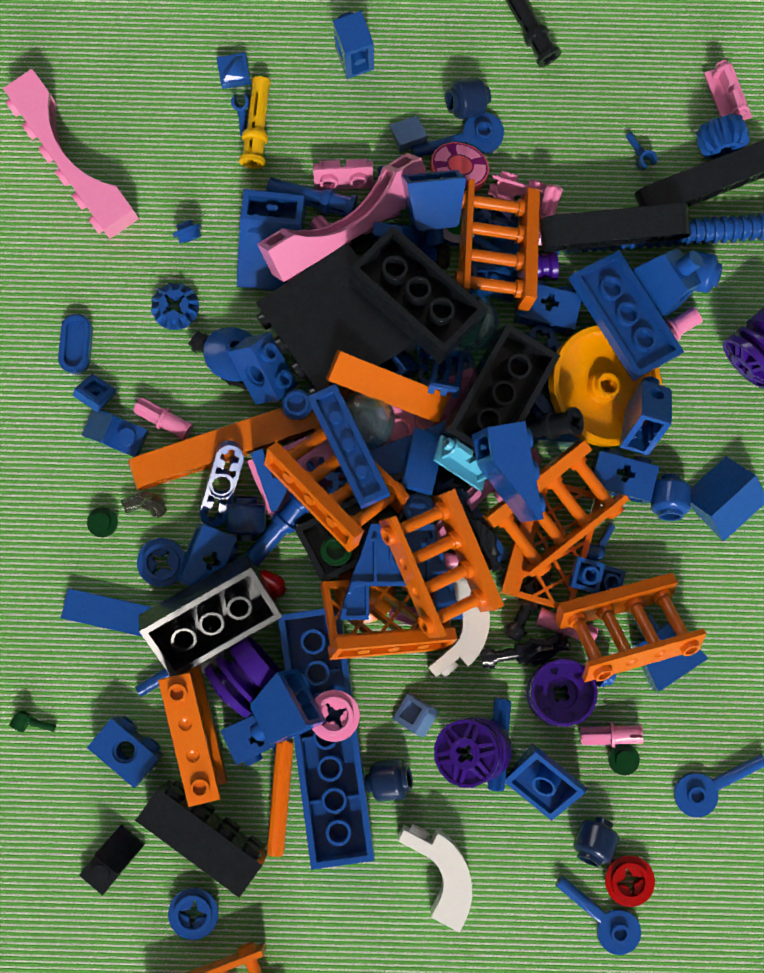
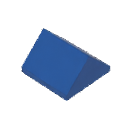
(726, 497)
(544, 783)

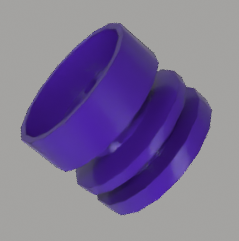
(746, 349)
(243, 676)
(580, 695)
(489, 747)

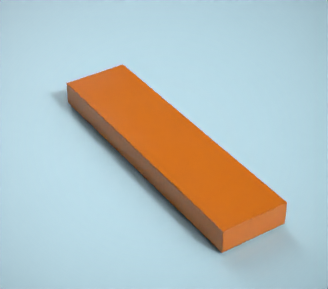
(386, 386)

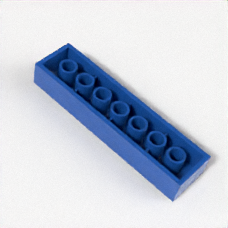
(328, 771)

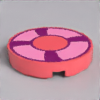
(461, 157)

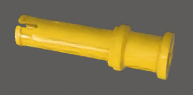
(255, 135)

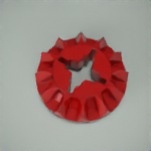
(642, 887)

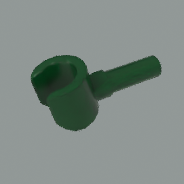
(23, 719)

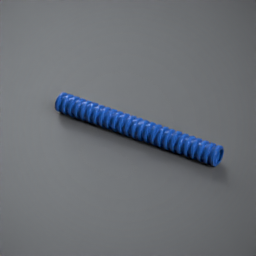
(705, 231)

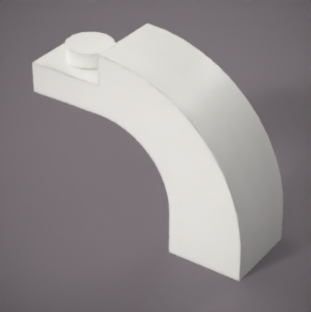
(470, 639)
(455, 894)

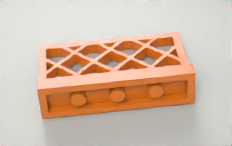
(517, 561)
(378, 642)

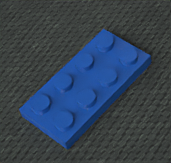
(626, 315)

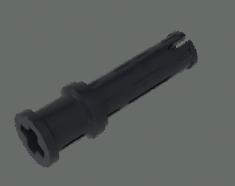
(535, 33)
(557, 424)

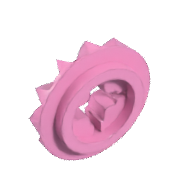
(349, 719)

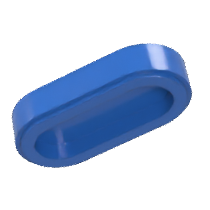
(75, 344)

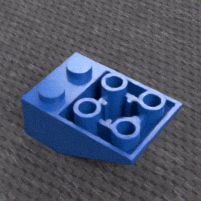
(260, 217)
(507, 463)

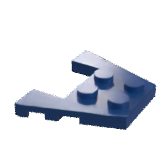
(378, 568)

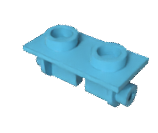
(459, 461)

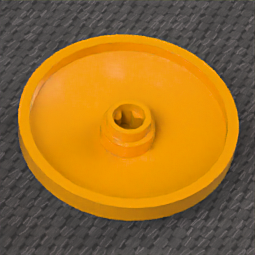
(595, 383)

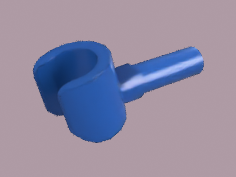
(241, 111)
(640, 152)
(597, 552)

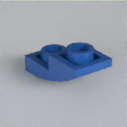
(419, 468)
(594, 576)

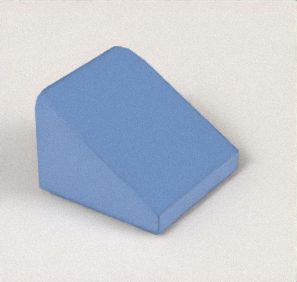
(408, 133)
(415, 715)

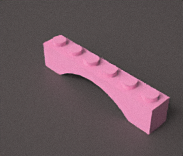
(38, 108)
(293, 251)

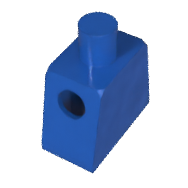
(434, 202)
(670, 279)
(648, 403)
(669, 670)
(284, 709)

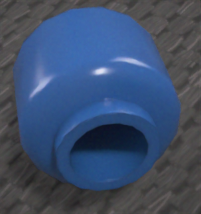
(709, 272)
(671, 498)

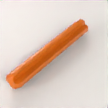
(280, 798)

